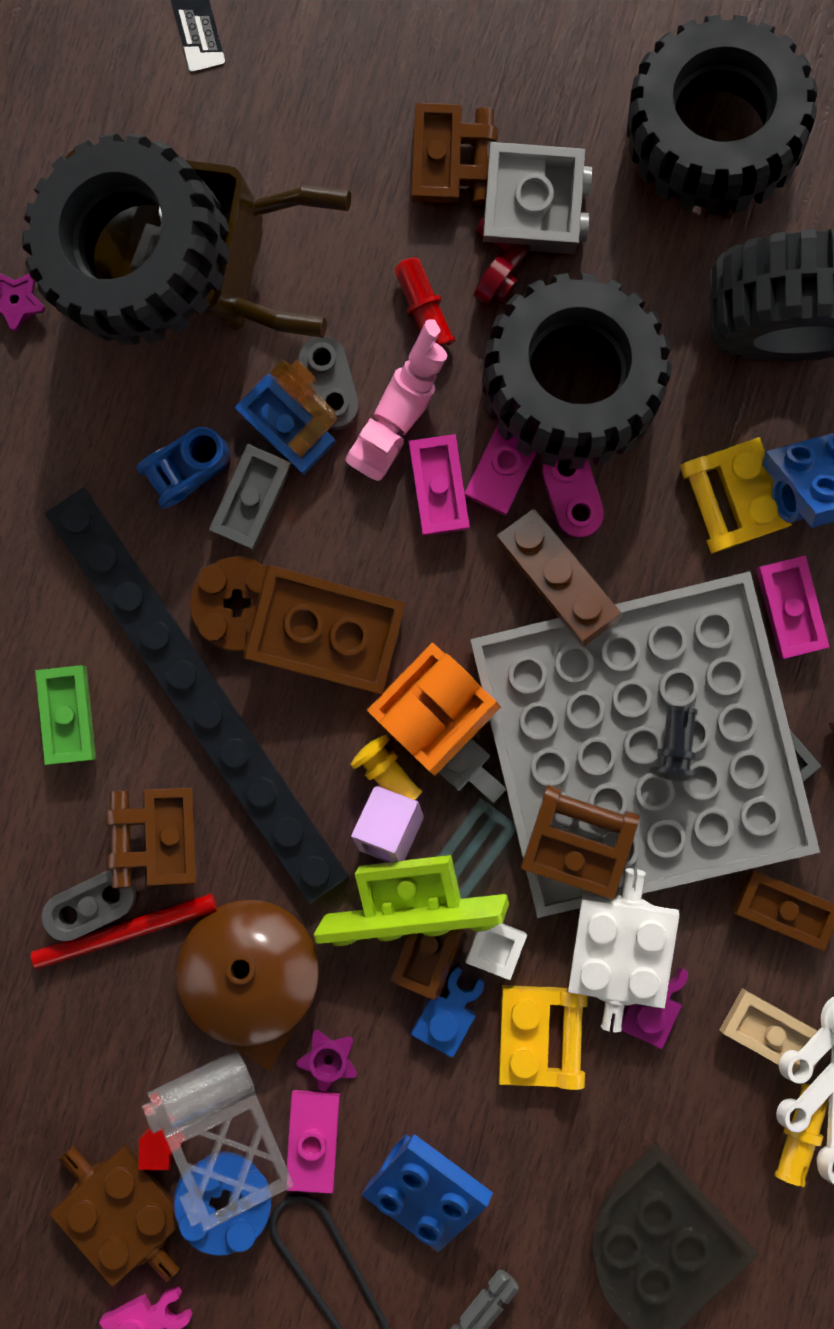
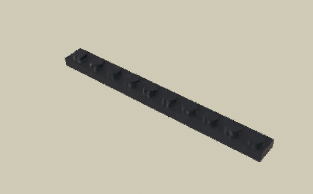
(197, 695)

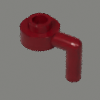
(498, 278)

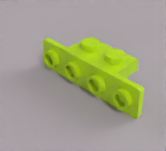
(410, 900)

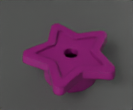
(27, 304)
(323, 1072)

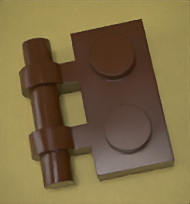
(437, 152)
(167, 838)

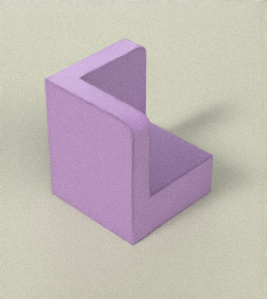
(387, 825)

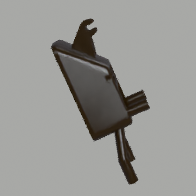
(244, 221)

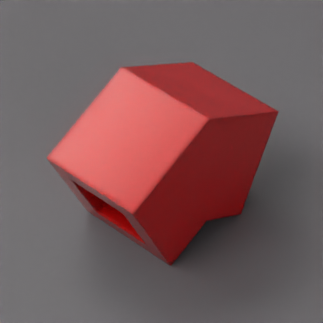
(154, 1151)

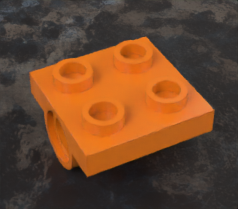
(434, 708)

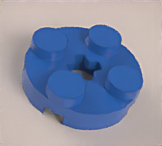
(237, 1232)

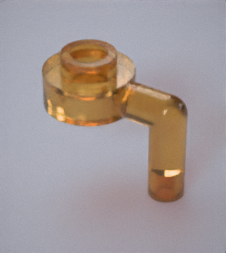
(297, 383)

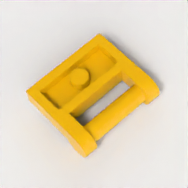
(747, 491)
(526, 1037)

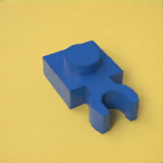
(447, 1019)

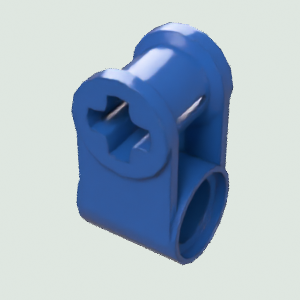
(181, 466)

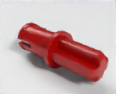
(421, 298)

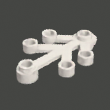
(817, 1092)

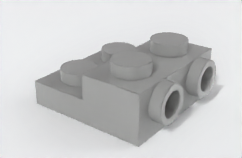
(537, 197)

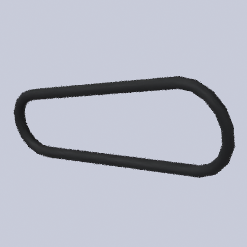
(302, 1276)

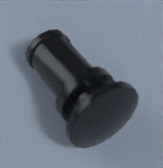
(677, 745)

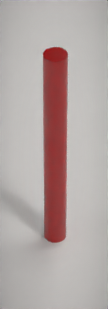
(124, 931)

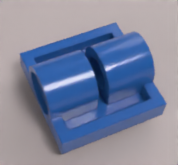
(803, 480)
(426, 1192)

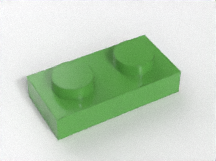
(65, 714)

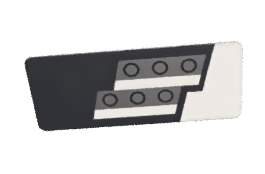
(198, 33)

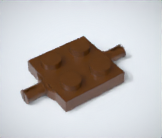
(117, 1215)

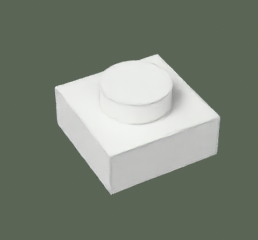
(496, 950)

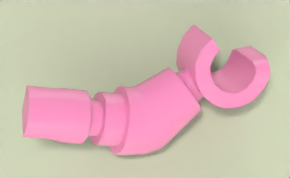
(399, 406)

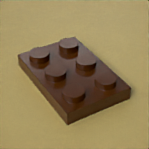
(324, 629)

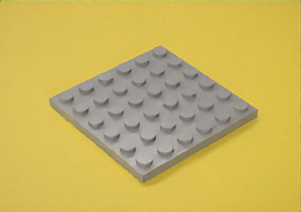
(599, 715)

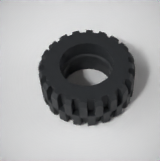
(729, 59)
(84, 198)
(775, 297)
(584, 314)

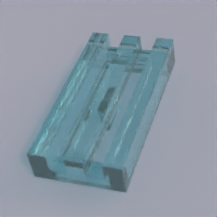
(495, 817)

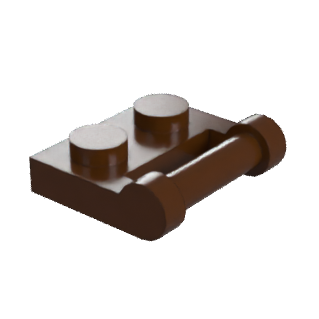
(574, 857)

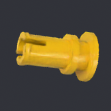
(384, 769)

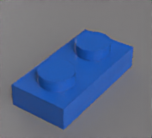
(279, 420)

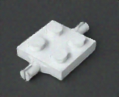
(623, 950)

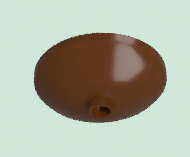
(279, 981)

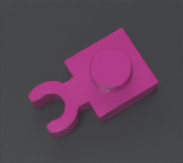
(142, 1315)

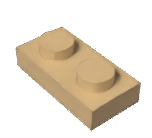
(765, 1028)

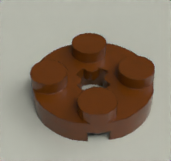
(210, 594)

